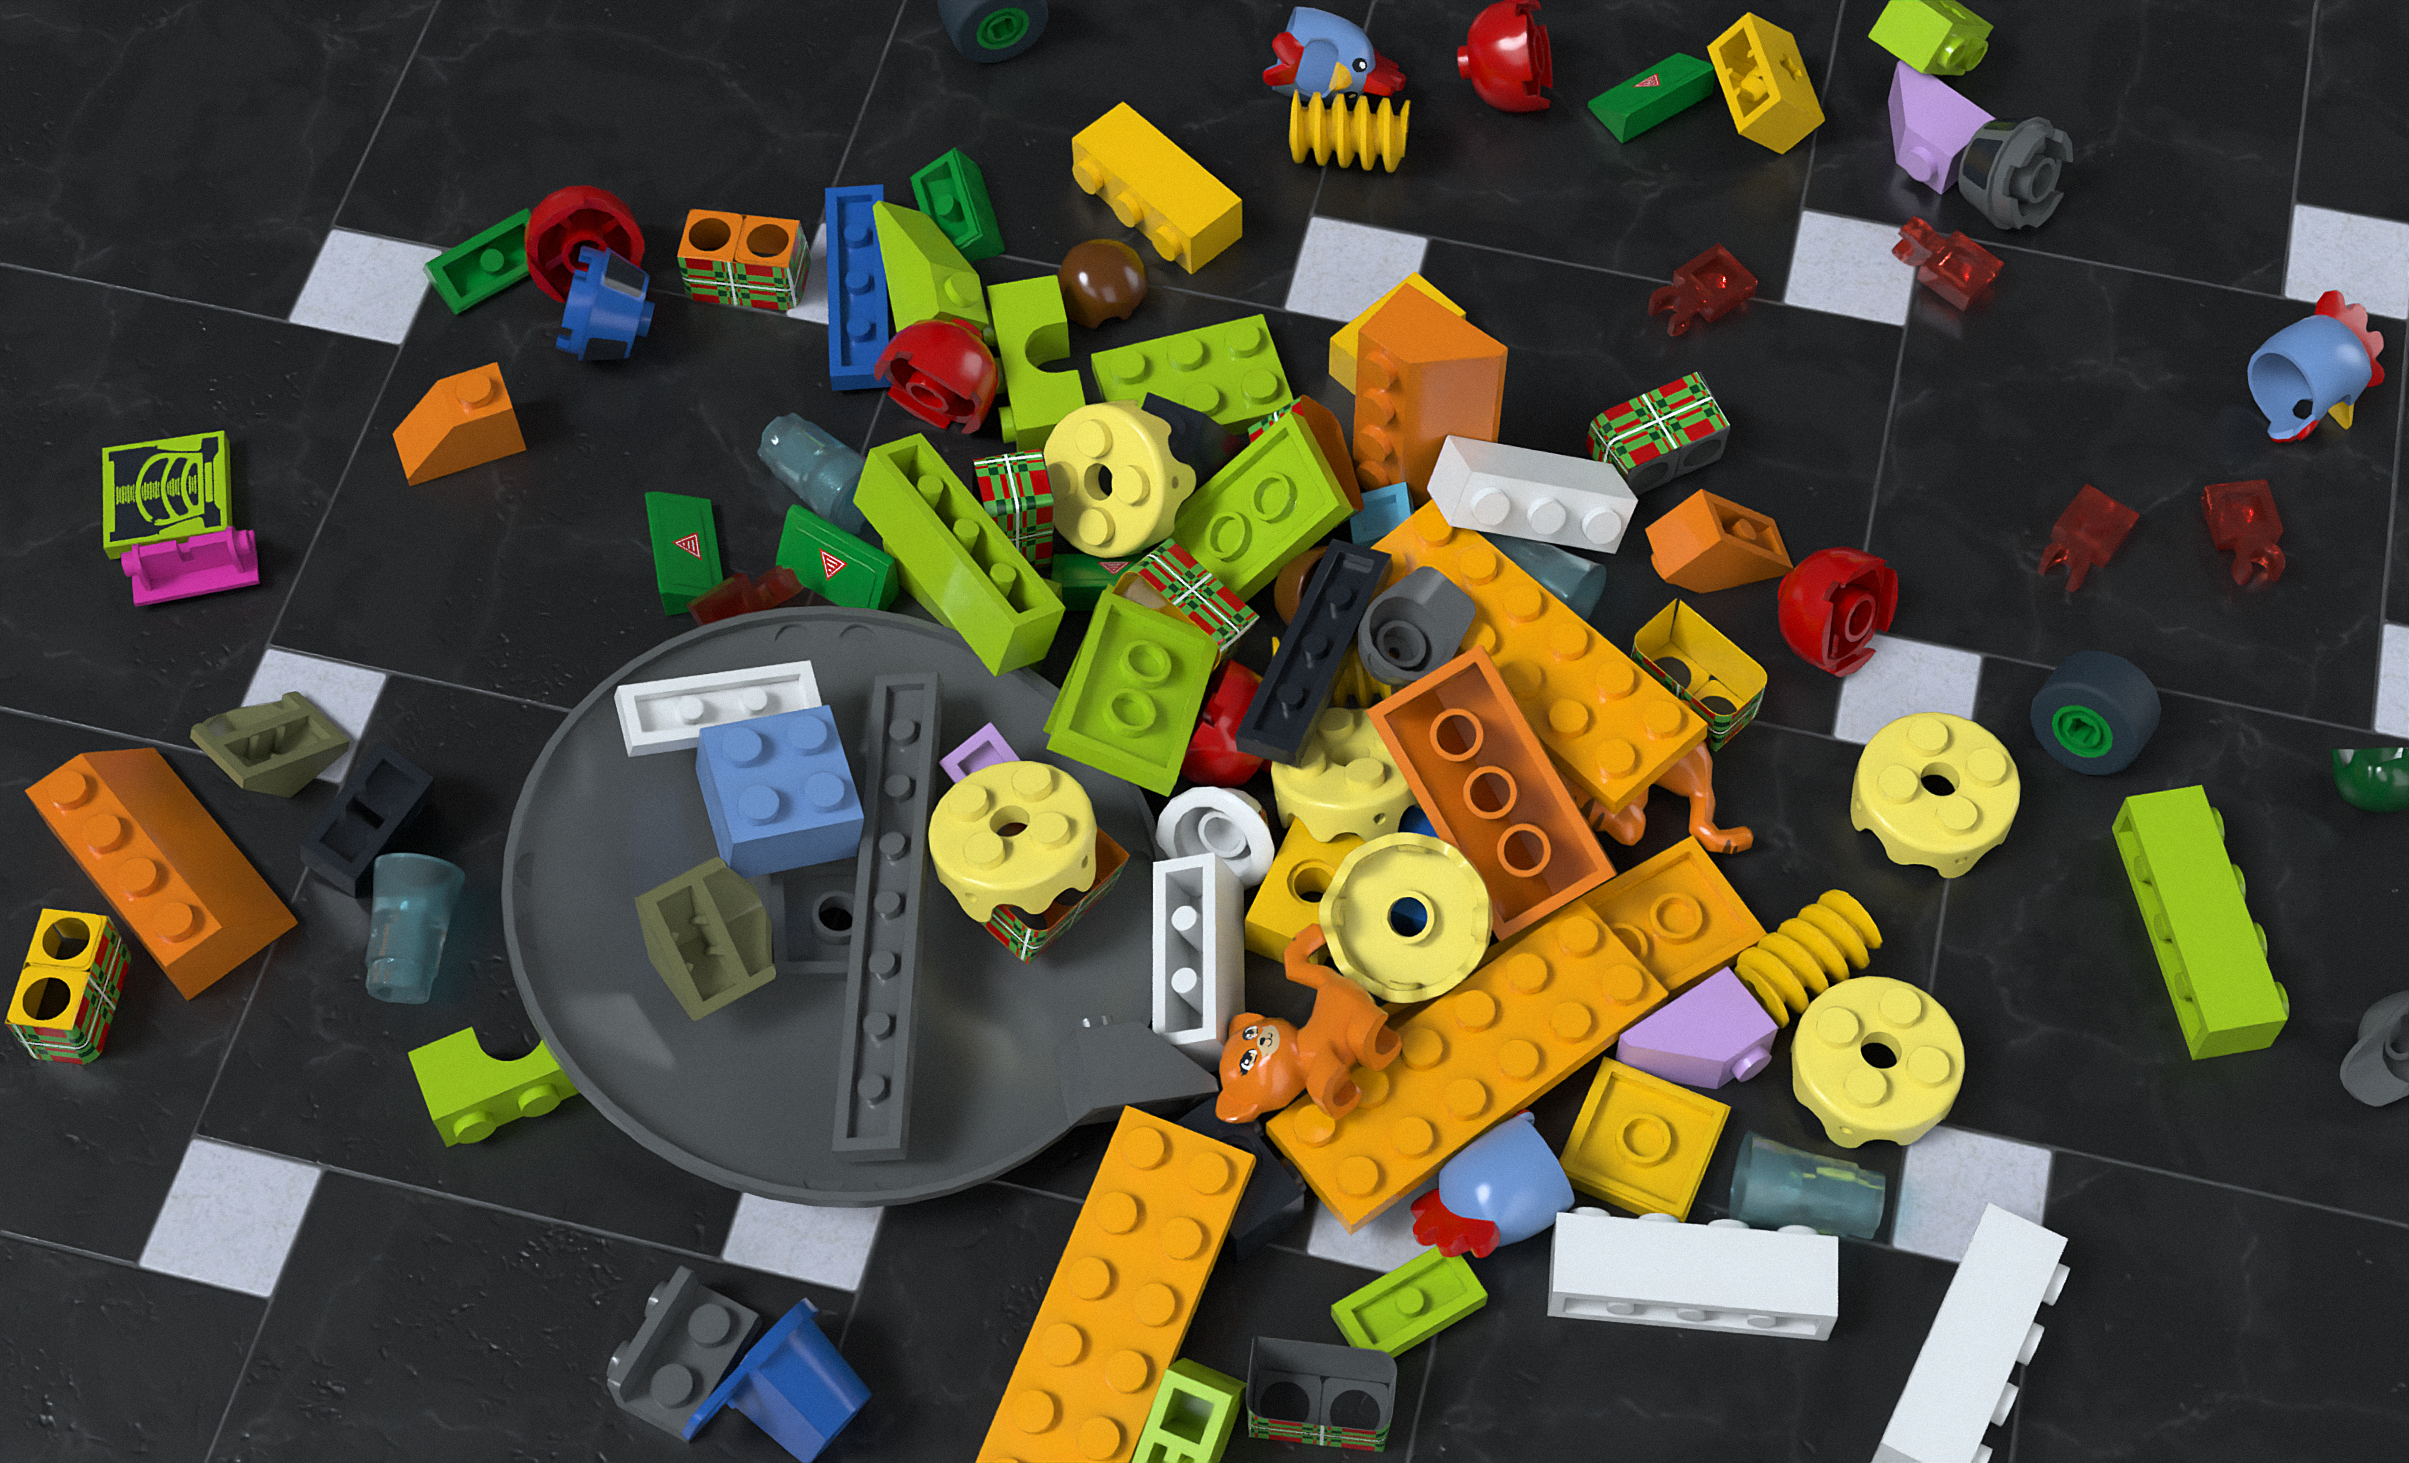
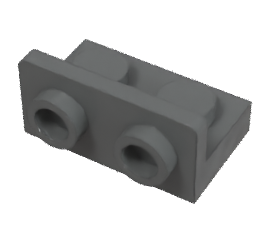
(680, 1352)

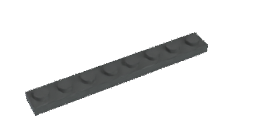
(889, 921)

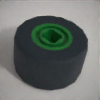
(993, 28)
(2095, 713)

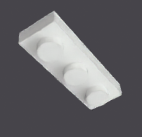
(671, 711)

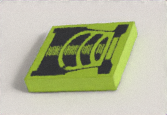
(165, 491)

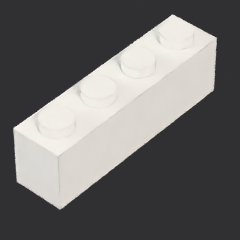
(1693, 1274)
(1975, 1342)

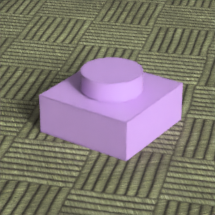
(977, 752)

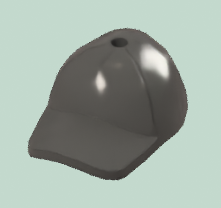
(1418, 623)
(2376, 1068)

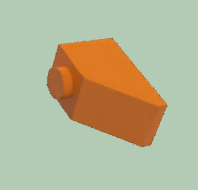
(459, 426)
(1716, 545)

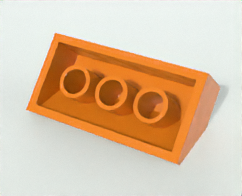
(1416, 383)
(1492, 789)
(161, 863)

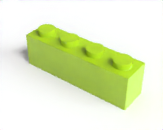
(958, 554)
(2200, 922)

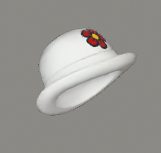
(1222, 823)

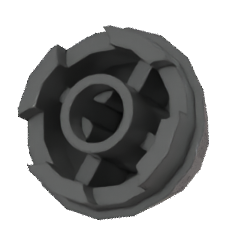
(2014, 170)

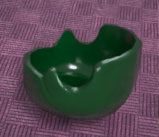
(2372, 778)

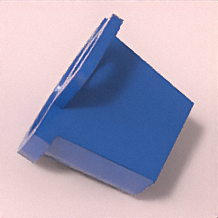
(791, 1387)

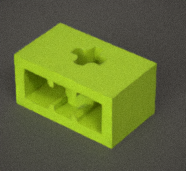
(1933, 35)

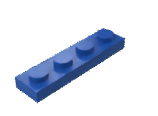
(855, 288)

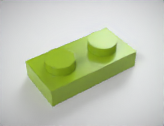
(1409, 1303)

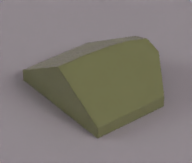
(272, 744)
(707, 936)

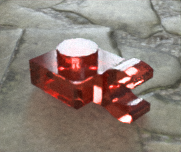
(1950, 267)
(739, 596)

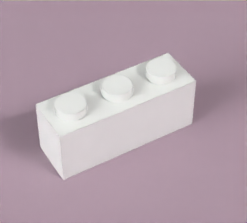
(1531, 494)
(1197, 954)

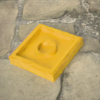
(1642, 1141)

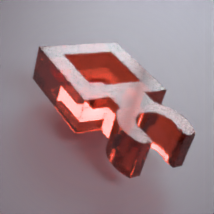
(1706, 286)
(2245, 519)
(2087, 532)

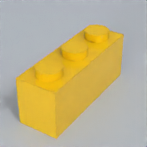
(1156, 188)

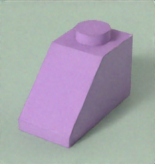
(1930, 126)
(1703, 1036)

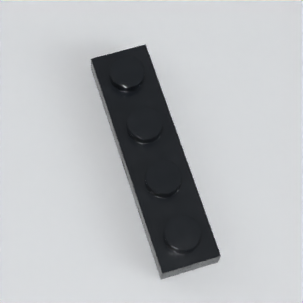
(1313, 654)

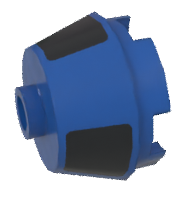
(605, 307)

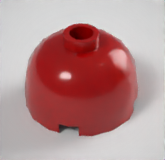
(1508, 57)
(572, 220)
(941, 372)
(1835, 606)
(1212, 747)

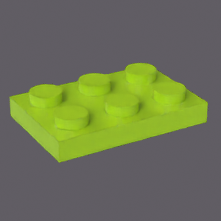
(1216, 369)
(1262, 508)
(1134, 693)

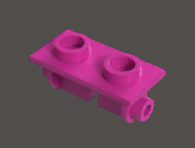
(192, 568)

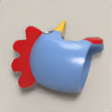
(1329, 57)
(2318, 361)
(1494, 1192)

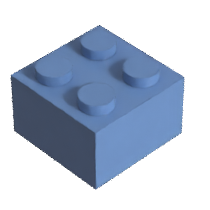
(779, 792)

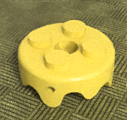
(1145, 479)
(1338, 799)
(1926, 827)
(1019, 869)
(1359, 924)
(1870, 1102)

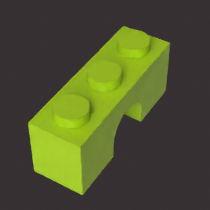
(1027, 330)
(477, 1093)

